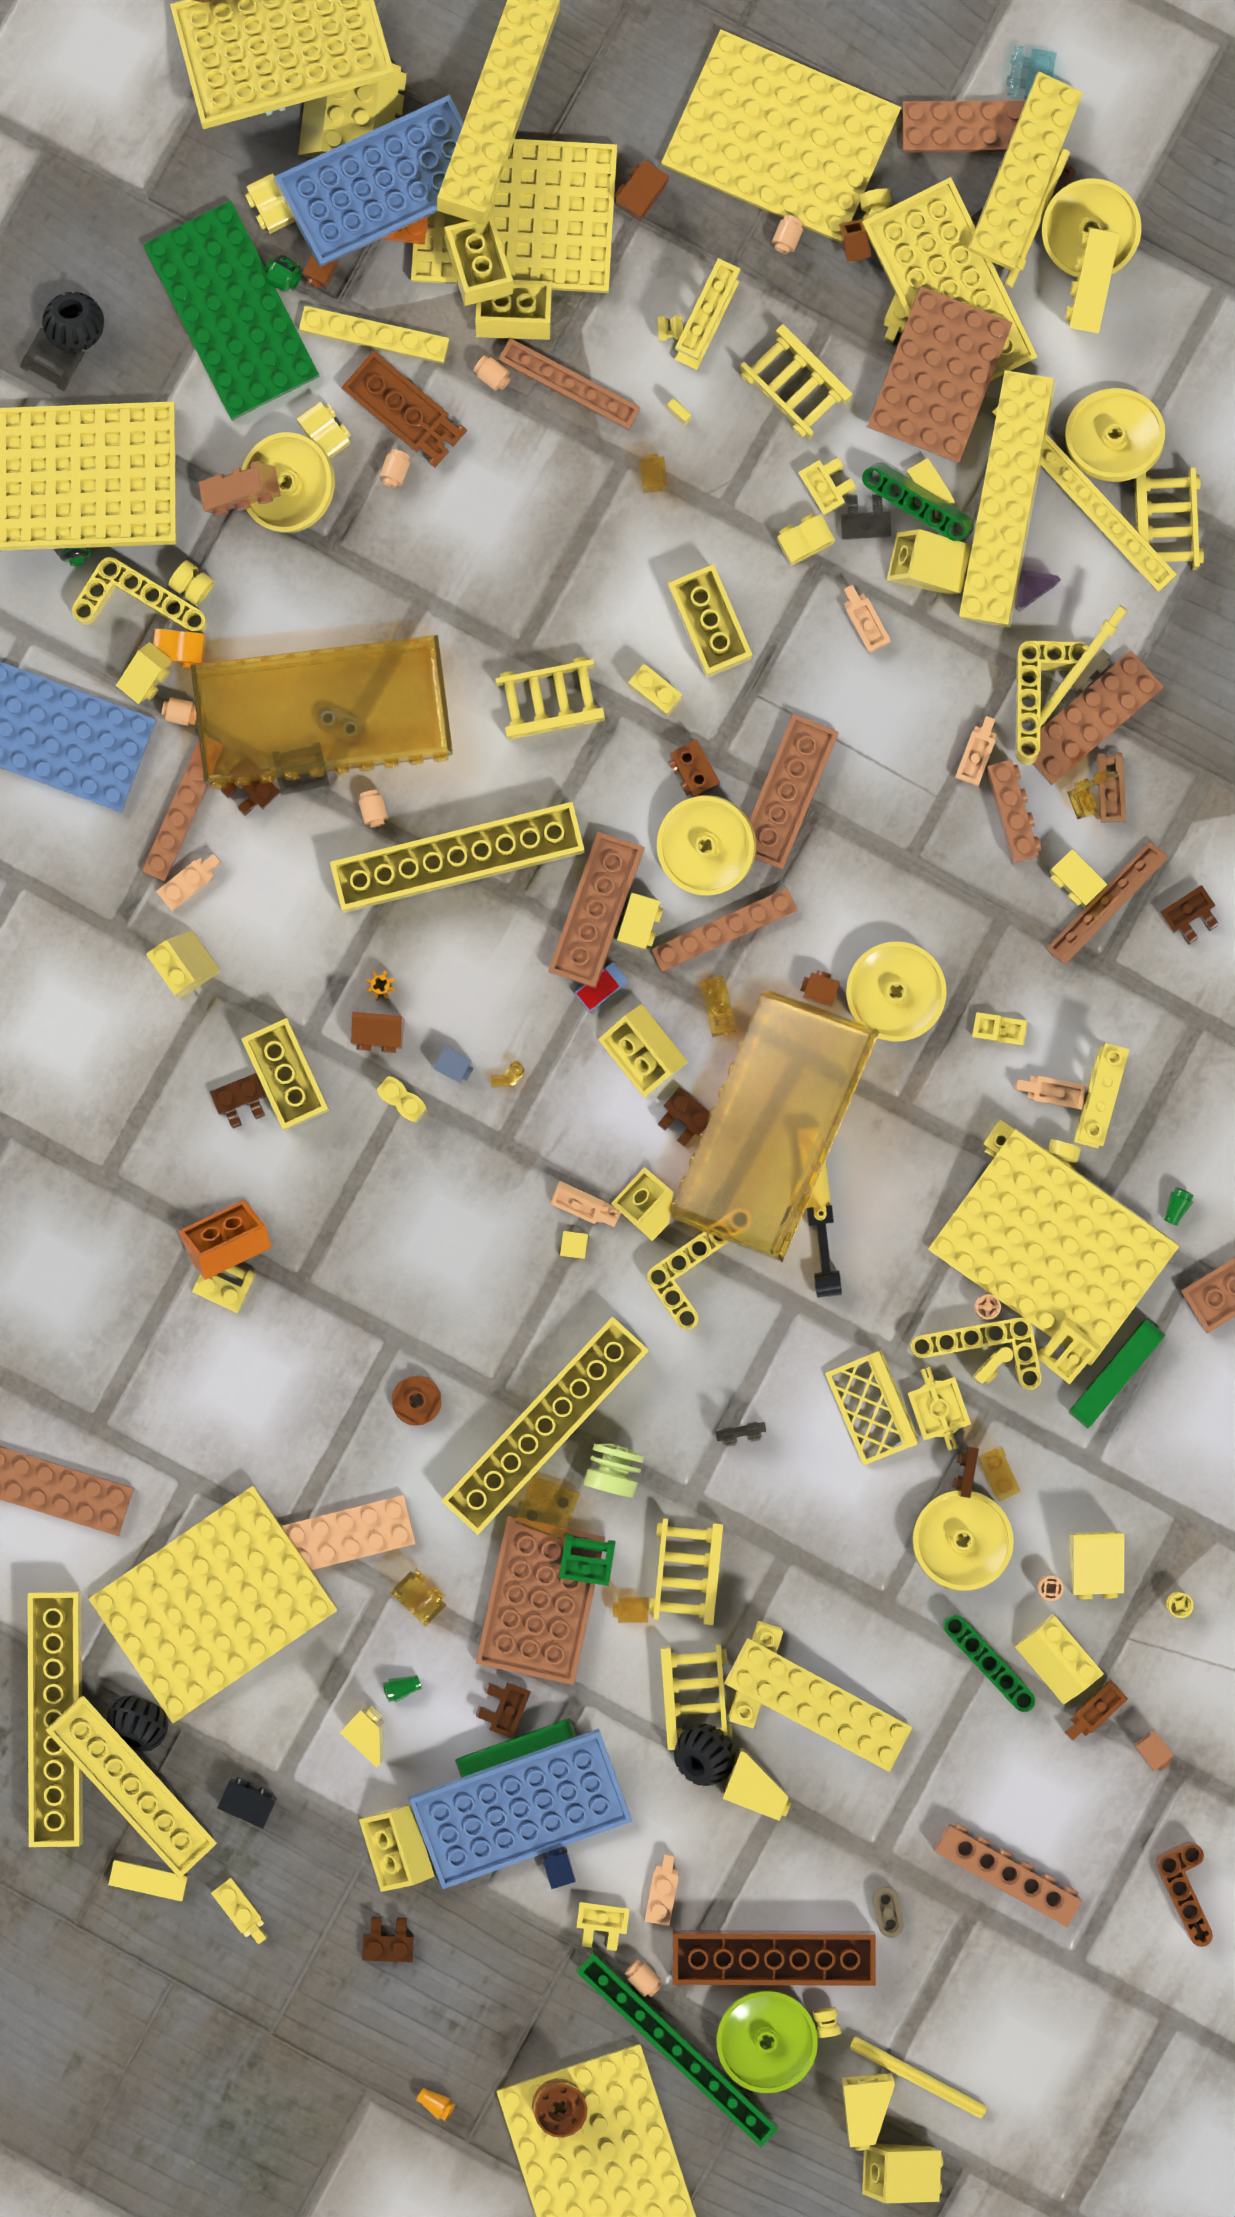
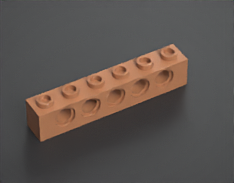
(1061, 1912)

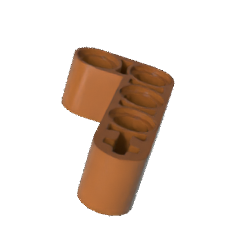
(1187, 1896)

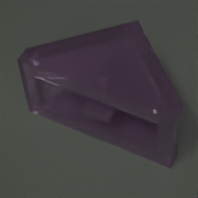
(1033, 586)

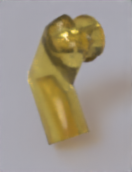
(511, 1076)

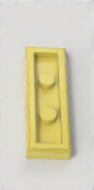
(147, 1880)

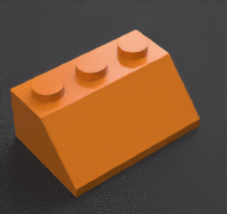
(225, 1239)

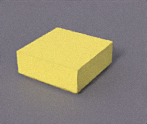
(679, 412)
(574, 1244)

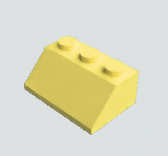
(518, 315)
(642, 1050)
(1059, 1659)
(366, 1734)
(396, 1848)

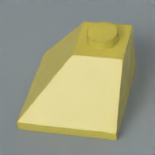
(646, 1203)

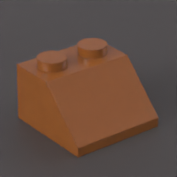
(377, 1030)

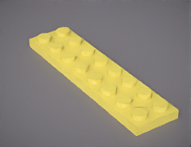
(1025, 171)
(818, 1705)
(131, 1786)

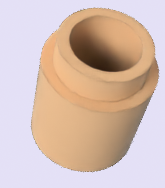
(787, 234)
(492, 373)
(395, 468)
(179, 711)
(373, 808)
(643, 1978)

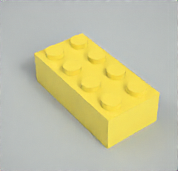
(1093, 279)
(710, 621)
(285, 1074)

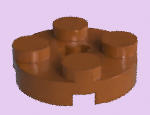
(411, 1387)

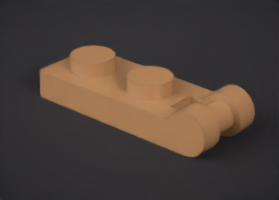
(1113, 791)

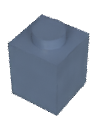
(454, 1065)

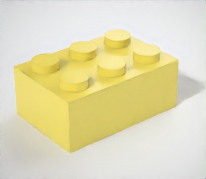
(478, 261)

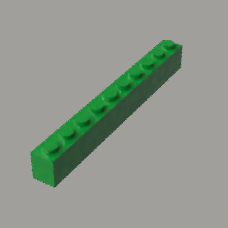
(677, 2048)

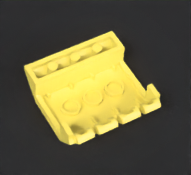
(350, 114)

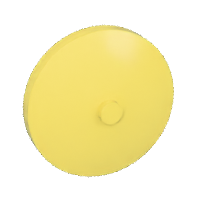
(1085, 205)
(1115, 435)
(304, 482)
(706, 845)
(896, 991)
(962, 1541)

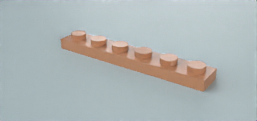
(569, 384)
(177, 819)
(1107, 903)
(724, 930)

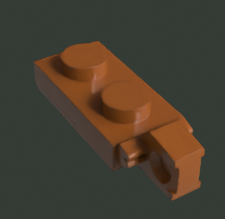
(1096, 1710)

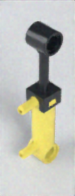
(820, 1213)

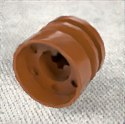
(559, 2122)

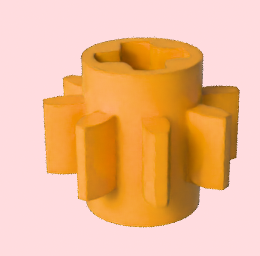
(387, 987)

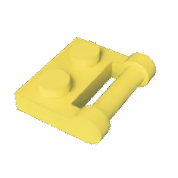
(224, 1292)
(1074, 1357)
(987, 1371)

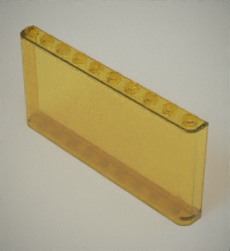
(266, 721)
(773, 1124)

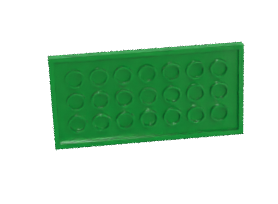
(231, 310)

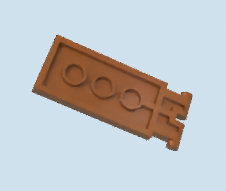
(403, 408)

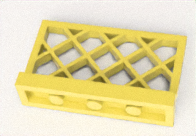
(893, 1400)

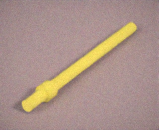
(1056, 173)
(1108, 628)

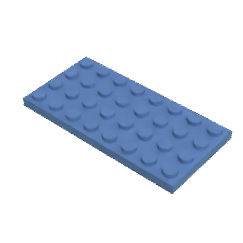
(372, 182)
(70, 738)
(520, 1809)

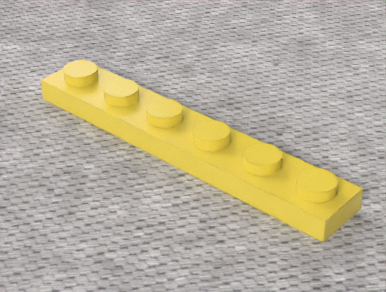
(374, 334)

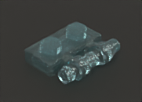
(1040, 61)

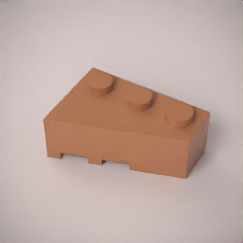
(239, 489)

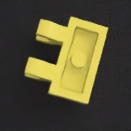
(821, 487)
(602, 1918)

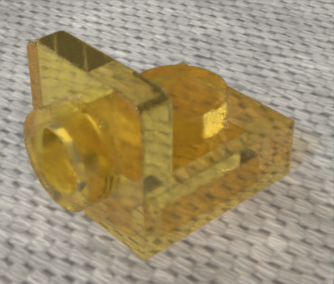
(631, 1609)

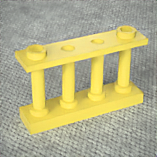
(707, 314)
(819, 376)
(1145, 508)
(566, 717)
(1101, 1095)
(706, 1585)
(673, 1685)
(743, 1708)

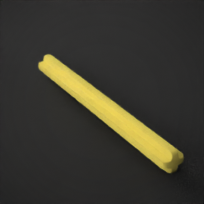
(918, 2077)

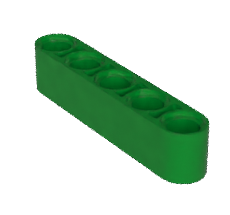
(906, 502)
(1116, 1373)
(994, 1674)
(515, 1747)

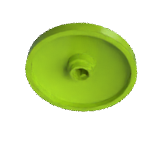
(767, 2041)

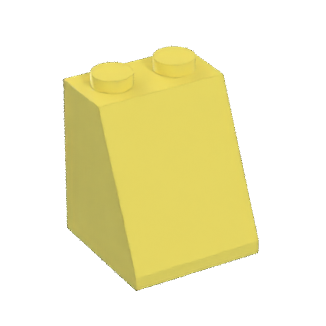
(929, 562)
(183, 963)
(1097, 1564)
(755, 1788)
(865, 2107)
(902, 2173)

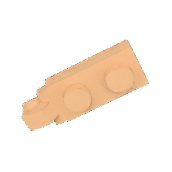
(865, 620)
(977, 753)
(188, 882)
(1053, 1091)
(584, 1205)
(662, 1892)

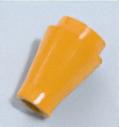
(437, 2104)

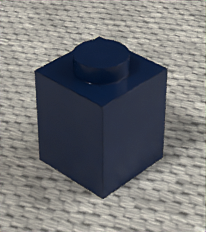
(559, 1868)

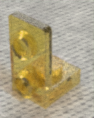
(1081, 798)
(718, 1006)
(999, 1473)

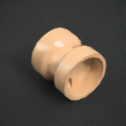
(991, 1307)
(1052, 1585)

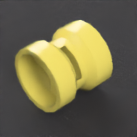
(676, 327)
(1183, 1606)
(826, 2022)

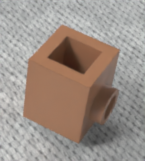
(1154, 1751)

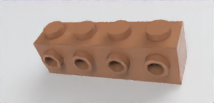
(1012, 811)

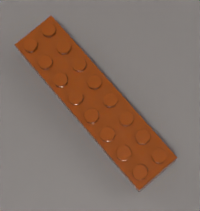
(774, 1957)

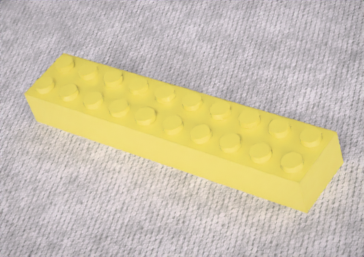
(497, 108)
(1007, 498)
(457, 857)
(545, 1425)
(52, 1688)

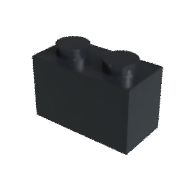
(247, 1803)

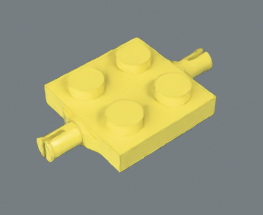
(939, 1408)

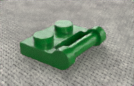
(587, 1568)

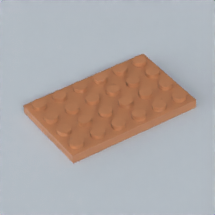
(939, 374)
(532, 1615)

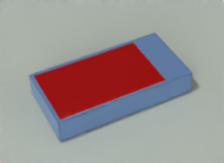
(609, 983)

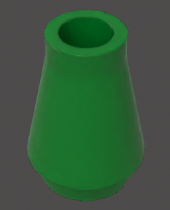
(1178, 1204)
(399, 1688)

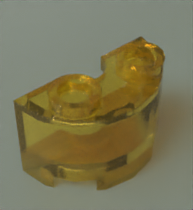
(419, 1597)

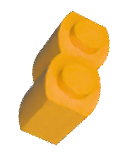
(181, 646)

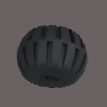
(73, 321)
(138, 1722)
(704, 1755)

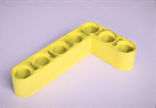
(139, 593)
(1033, 690)
(672, 1274)
(984, 1340)

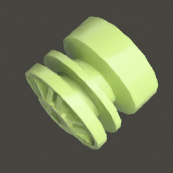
(614, 1470)

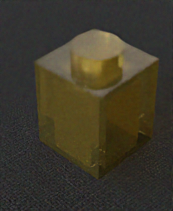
(653, 473)

